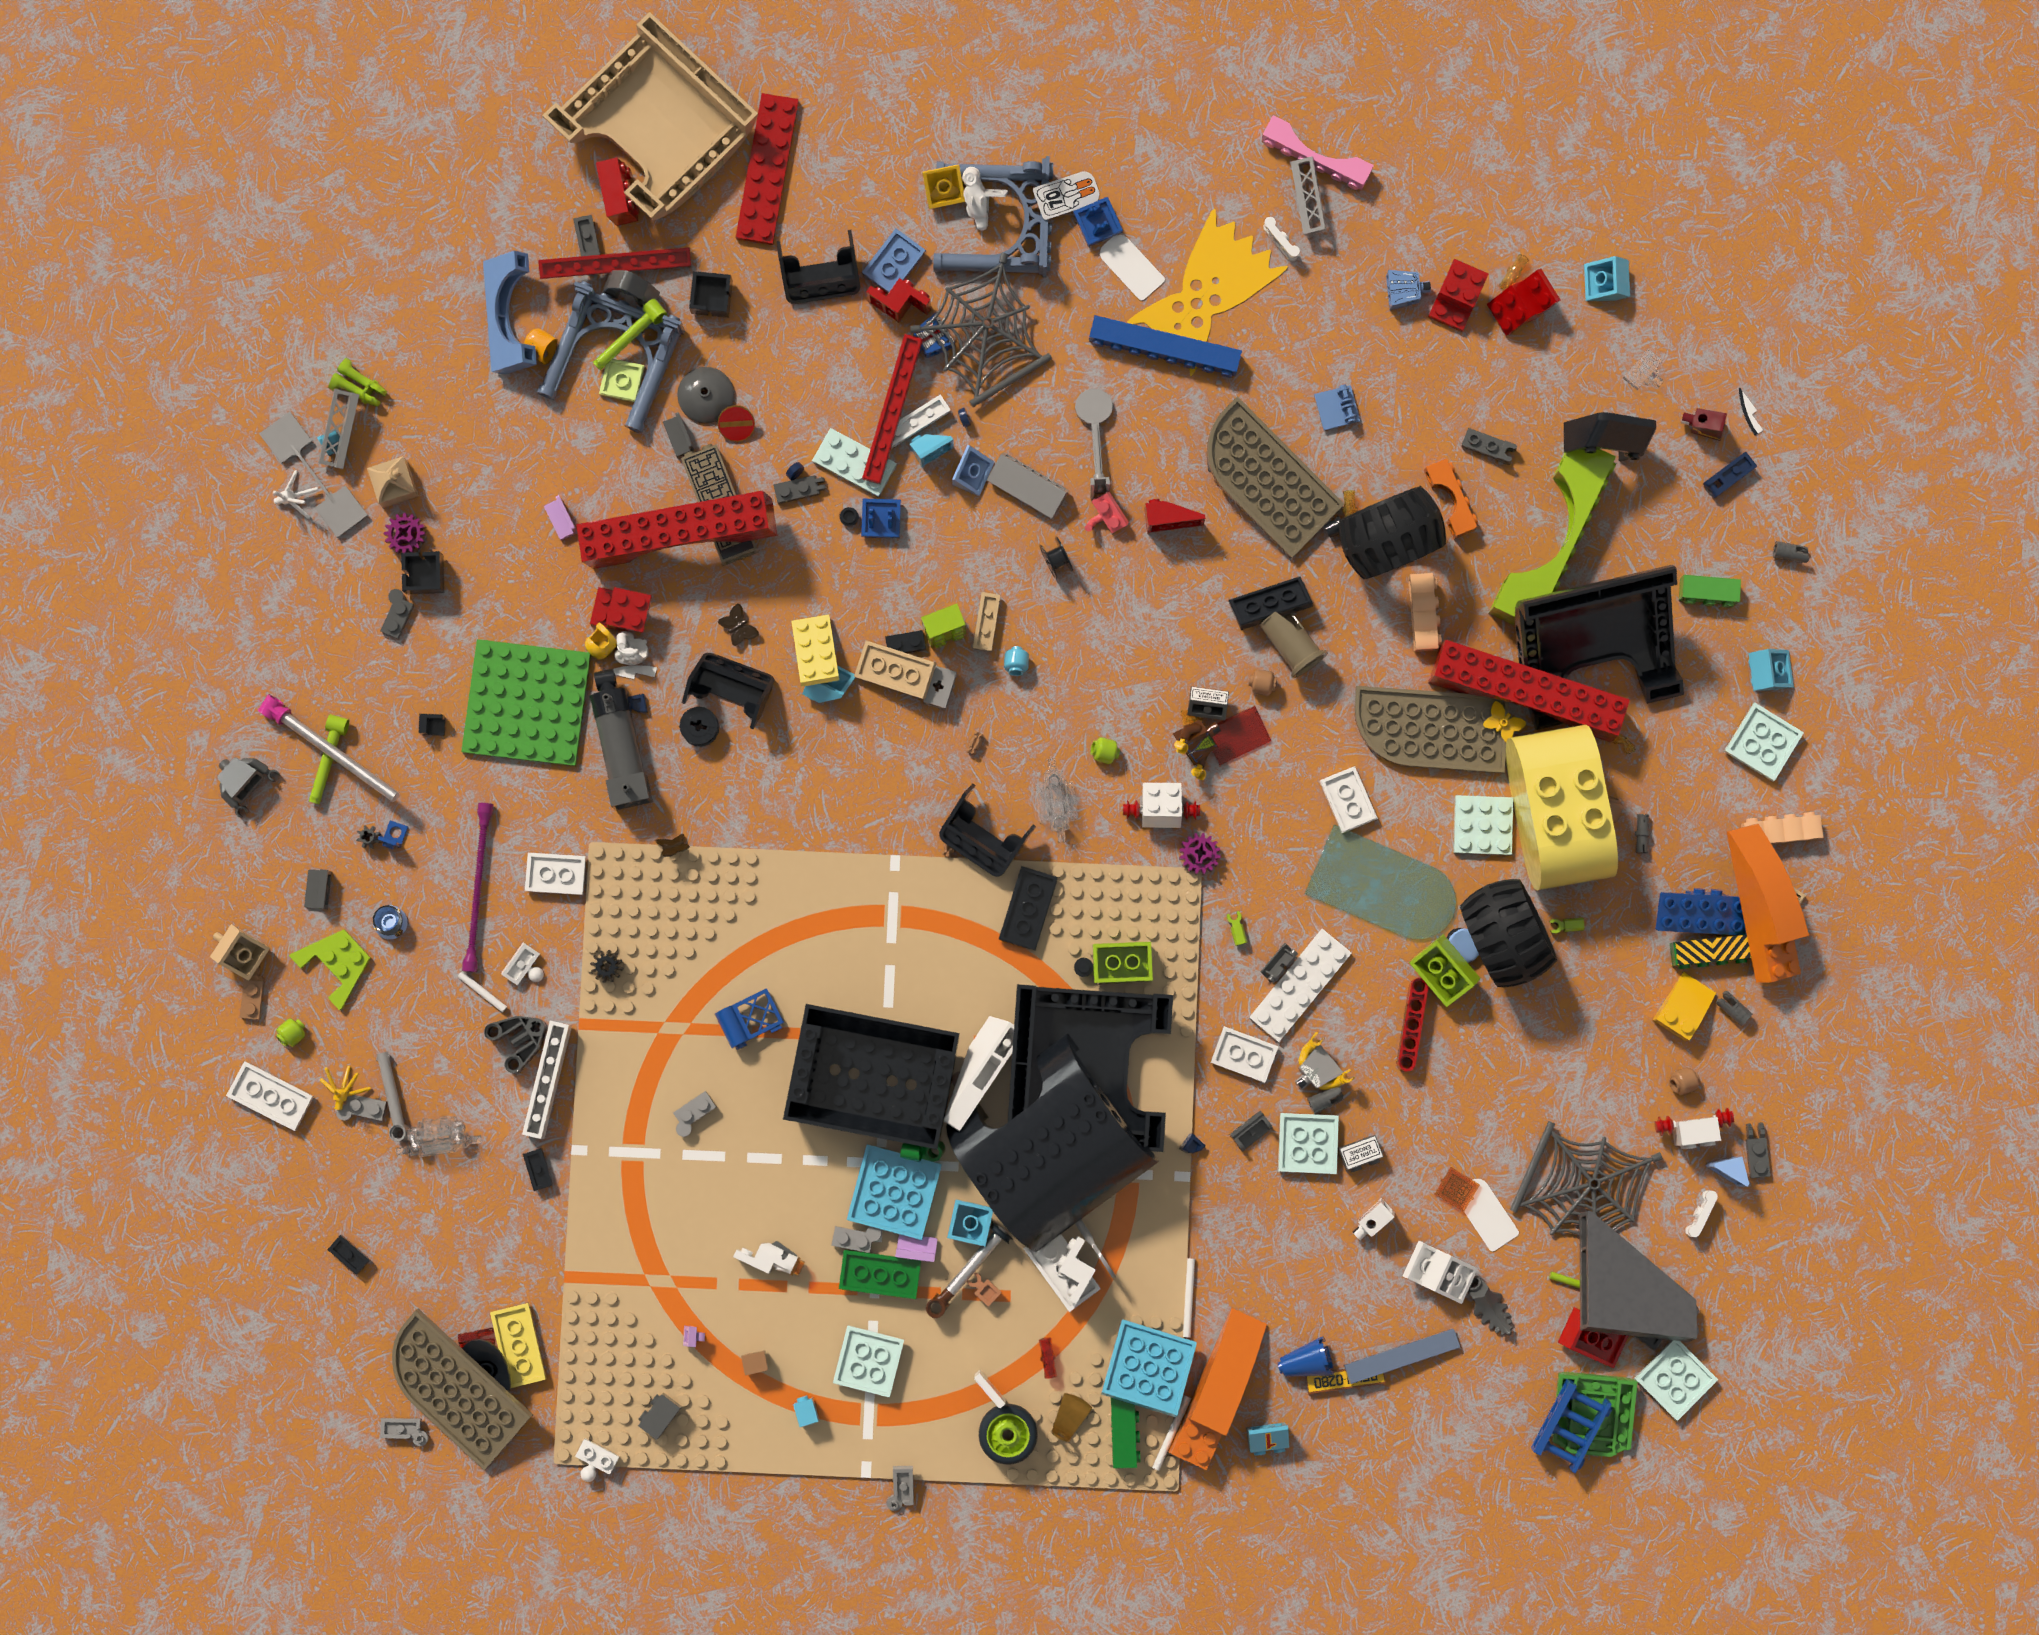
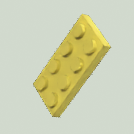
(815, 650)
(519, 1344)

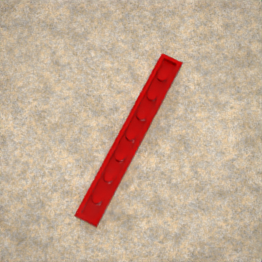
(619, 261)
(892, 409)

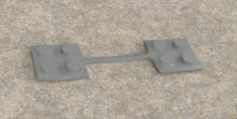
(287, 439)

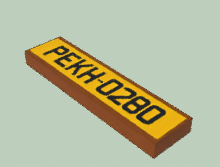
(1339, 1381)

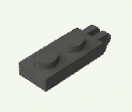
(798, 489)

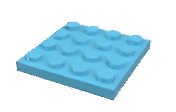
(894, 1192)
(1149, 1368)

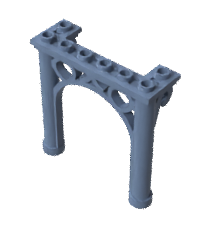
(1027, 262)
(572, 334)

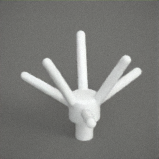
(288, 497)

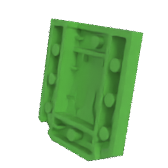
(1616, 1429)

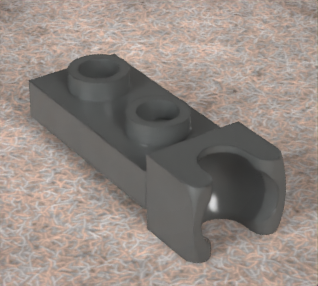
(586, 236)
(1488, 446)

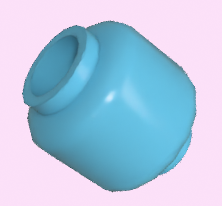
(1016, 661)

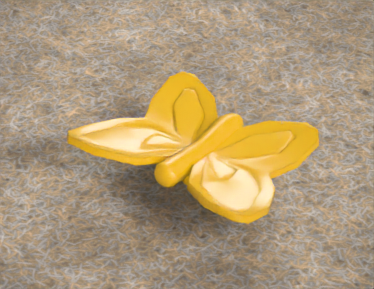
(1501, 723)

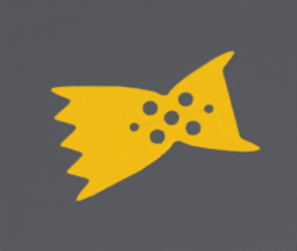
(1212, 256)

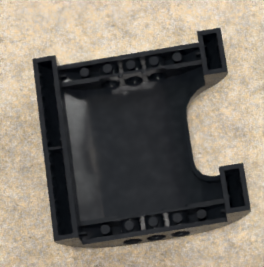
(1604, 623)
(1103, 1030)
(1055, 1155)

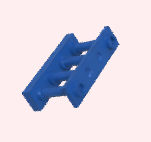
(1561, 1409)

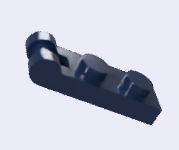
(1730, 474)

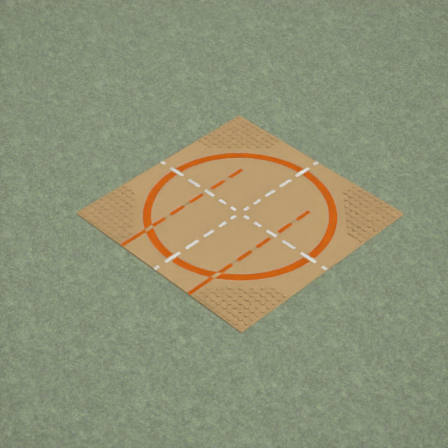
(666, 1212)

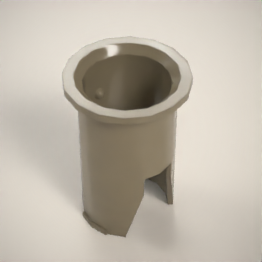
(1293, 643)

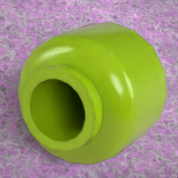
(1104, 750)
(290, 1032)

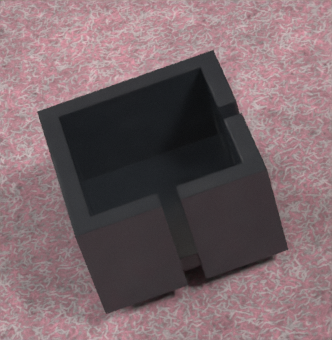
(710, 294)
(425, 575)

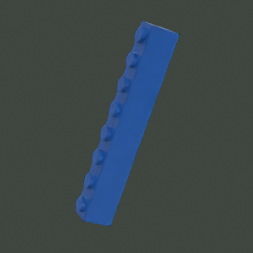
(1165, 346)

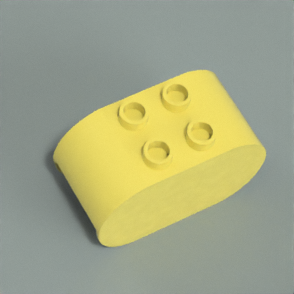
(1561, 807)

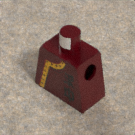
(1712, 426)

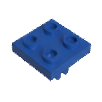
(1097, 221)
(881, 518)

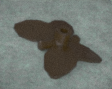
(737, 626)
(671, 847)

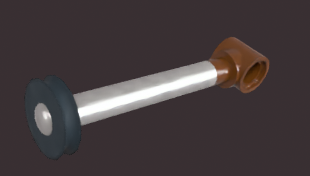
(967, 1271)

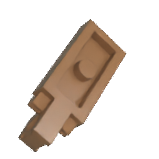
(252, 996)

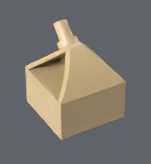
(392, 482)
(239, 951)

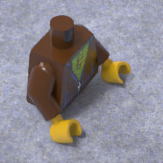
(1197, 743)

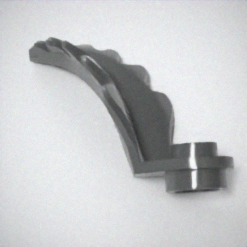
(1488, 1305)

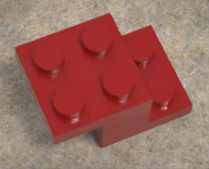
(1458, 295)
(899, 299)
(1523, 302)
(621, 609)

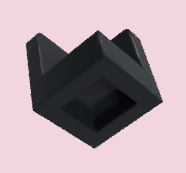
(432, 724)

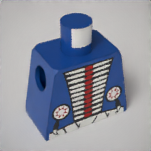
(930, 345)

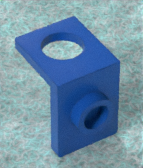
(388, 840)

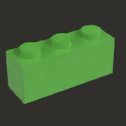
(1709, 590)

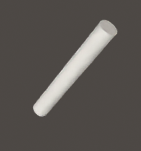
(481, 991)

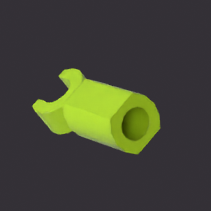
(1568, 925)
(1237, 930)

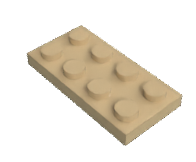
(895, 669)

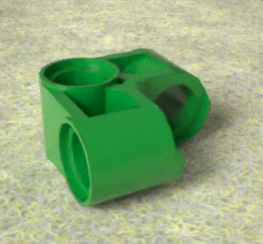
(916, 1152)

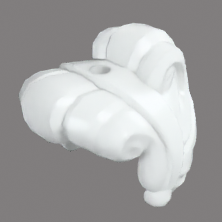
(630, 650)

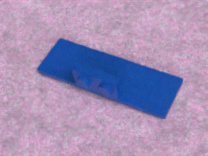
(1700, 912)

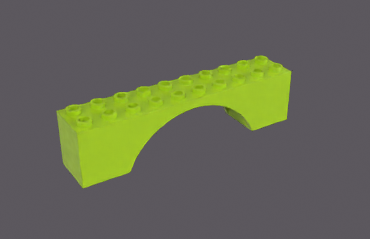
(1580, 479)

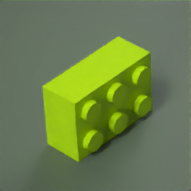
(944, 626)
(1122, 962)
(1444, 970)

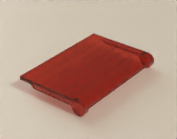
(1240, 735)

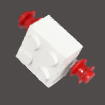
(1161, 806)
(1696, 1131)

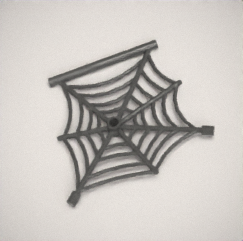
(1011, 379)
(1557, 1140)

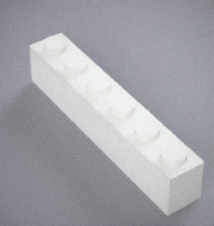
(547, 1080)

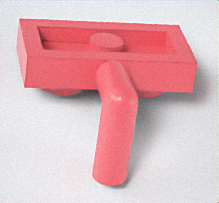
(1109, 512)

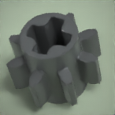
(363, 834)

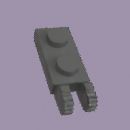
(1757, 1152)

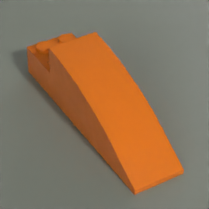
(1768, 905)
(1219, 1389)

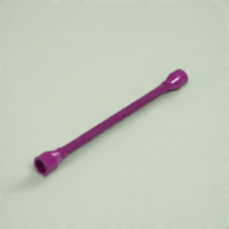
(470, 961)

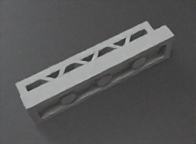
(1303, 196)
(345, 430)

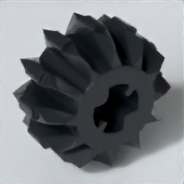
(601, 963)

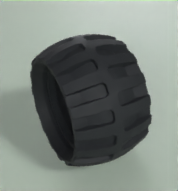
(1392, 532)
(1508, 933)

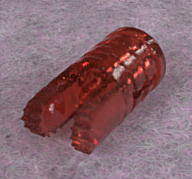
(466, 1337)

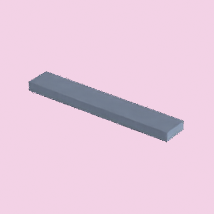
(1402, 1356)

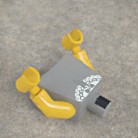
(1319, 1067)

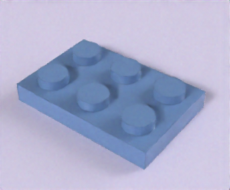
(893, 260)

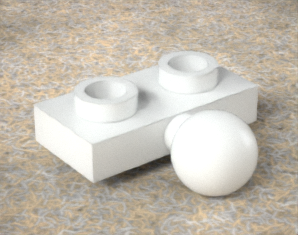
(521, 964)
(596, 1458)

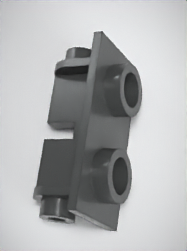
(1274, 968)

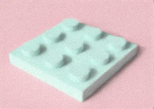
(1763, 742)
(1483, 825)
(1308, 1143)
(868, 1361)
(1676, 1379)

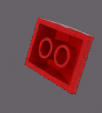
(1168, 516)
(1595, 1345)

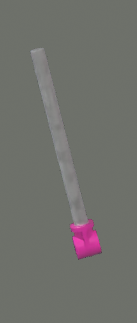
(274, 710)

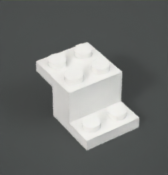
(1075, 1269)
(1440, 1272)

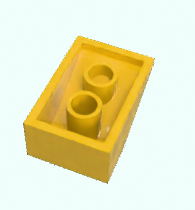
(1684, 1007)

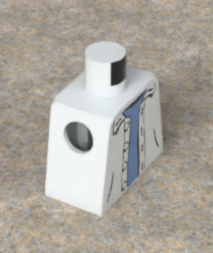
(1380, 1213)

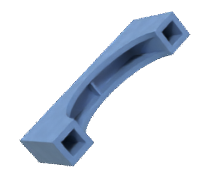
(500, 279)

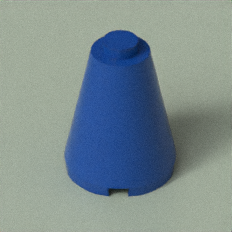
(1308, 1360)

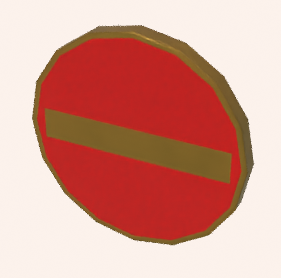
(736, 423)

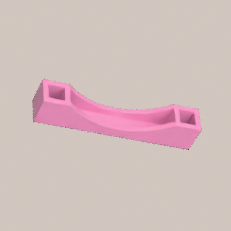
(1351, 170)

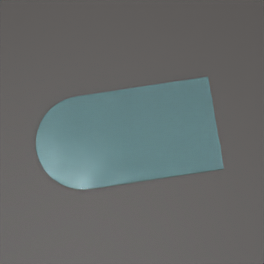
(1382, 886)

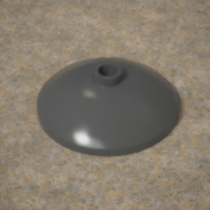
(709, 406)

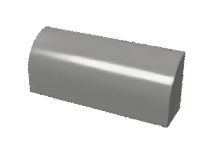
(1027, 485)

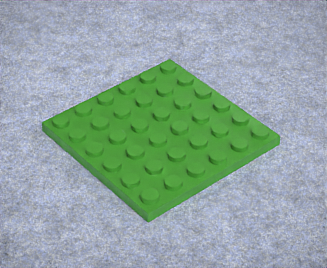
(526, 702)

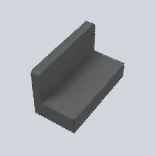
(678, 435)
(318, 889)

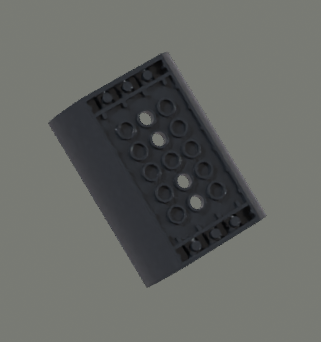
(877, 1050)

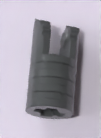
(1790, 552)
(1734, 1008)
(1325, 1099)

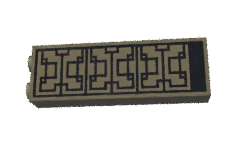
(712, 482)

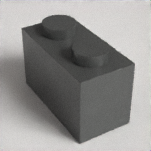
(659, 1416)

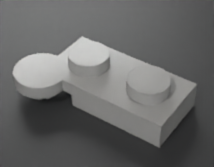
(362, 1107)
(692, 1112)
(855, 1239)
(404, 1429)
(903, 1488)

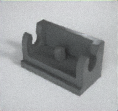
(1251, 1130)

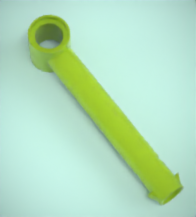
(653, 313)
(336, 727)

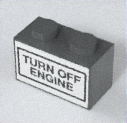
(1208, 703)
(1360, 1152)

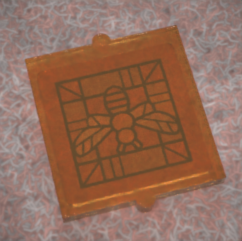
(1457, 1189)

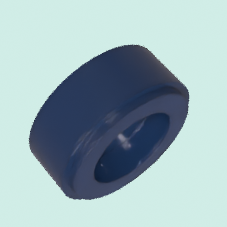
(964, 417)
(795, 471)

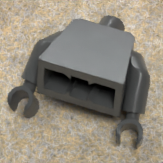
(240, 779)

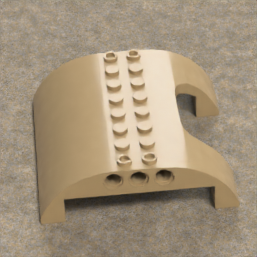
(662, 114)

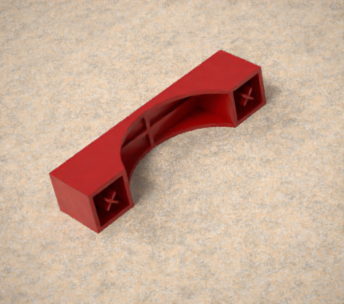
(716, 520)
(1490, 676)

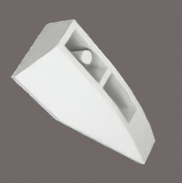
(980, 1067)

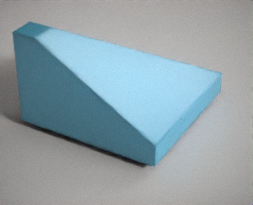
(333, 438)

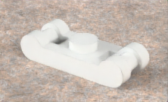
(1280, 239)
(1701, 1214)

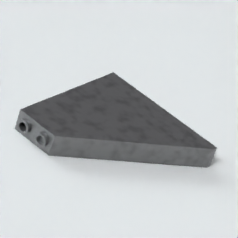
(1627, 1291)

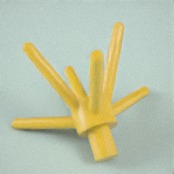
(342, 1093)

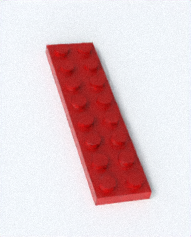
(767, 169)

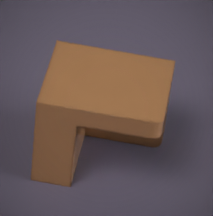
(754, 1362)

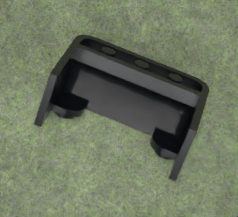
(820, 280)
(1609, 431)
(731, 681)
(977, 843)

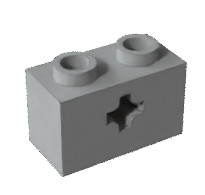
(946, 679)

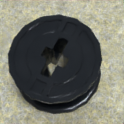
(1056, 558)
(707, 719)

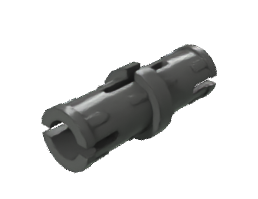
(1642, 833)

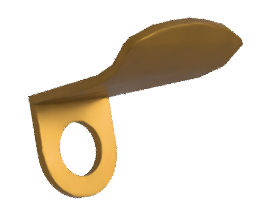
(1070, 1416)

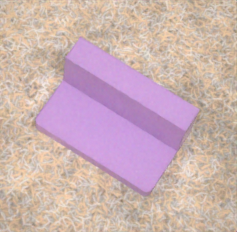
(560, 518)
(916, 1249)

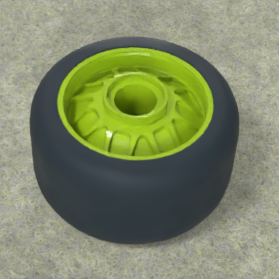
(1012, 1418)

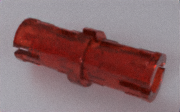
(1047, 1358)

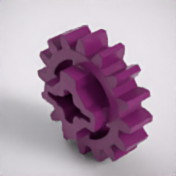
(410, 528)
(1192, 853)

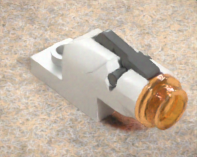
(772, 1256)

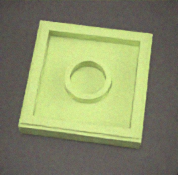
(622, 380)

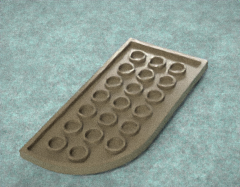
(1268, 479)
(1430, 729)
(455, 1390)

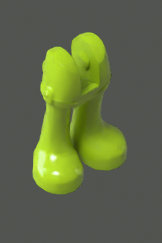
(345, 368)

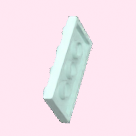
(848, 461)

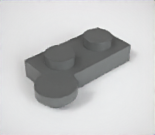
(397, 615)

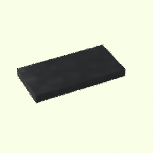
(1280, 598)
(1028, 908)

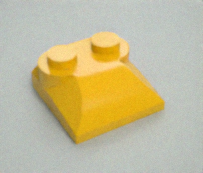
(943, 186)

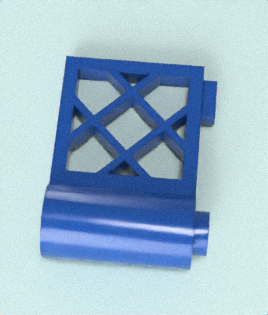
(735, 1027)

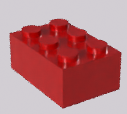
(614, 181)

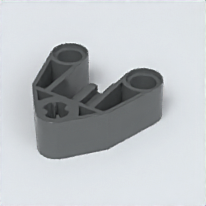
(630, 284)
(528, 1051)

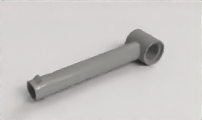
(392, 1098)

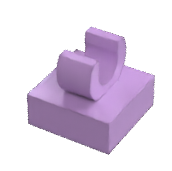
(691, 1336)

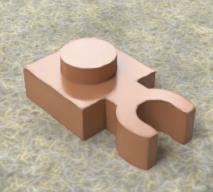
(985, 1291)

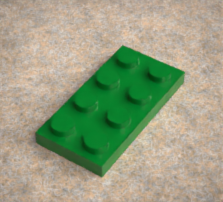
(879, 1274)

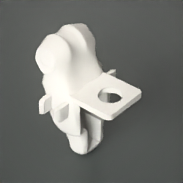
(978, 197)

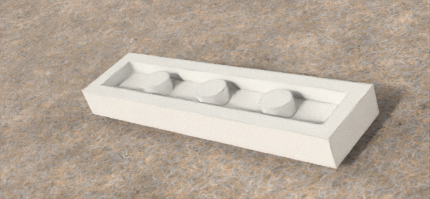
(920, 419)

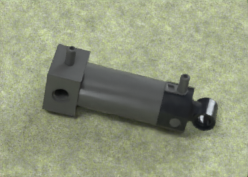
(612, 710)

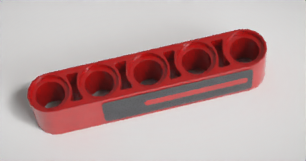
(1415, 1034)

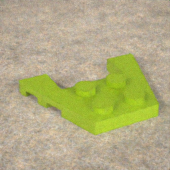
(342, 957)

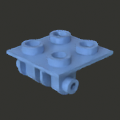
(1337, 407)

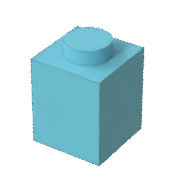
(806, 1411)

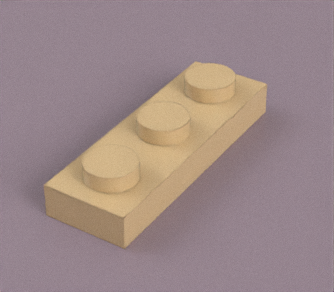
(986, 621)

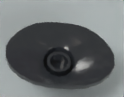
(490, 1359)

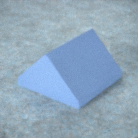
(972, 471)
(1731, 1169)

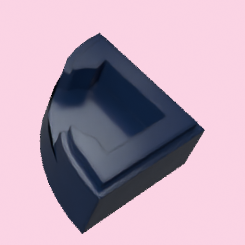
(638, 703)
(1191, 1144)

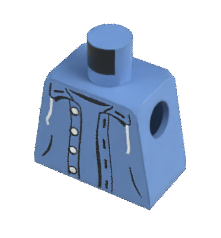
(1405, 288)

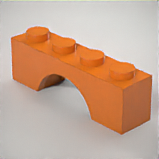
(1442, 476)

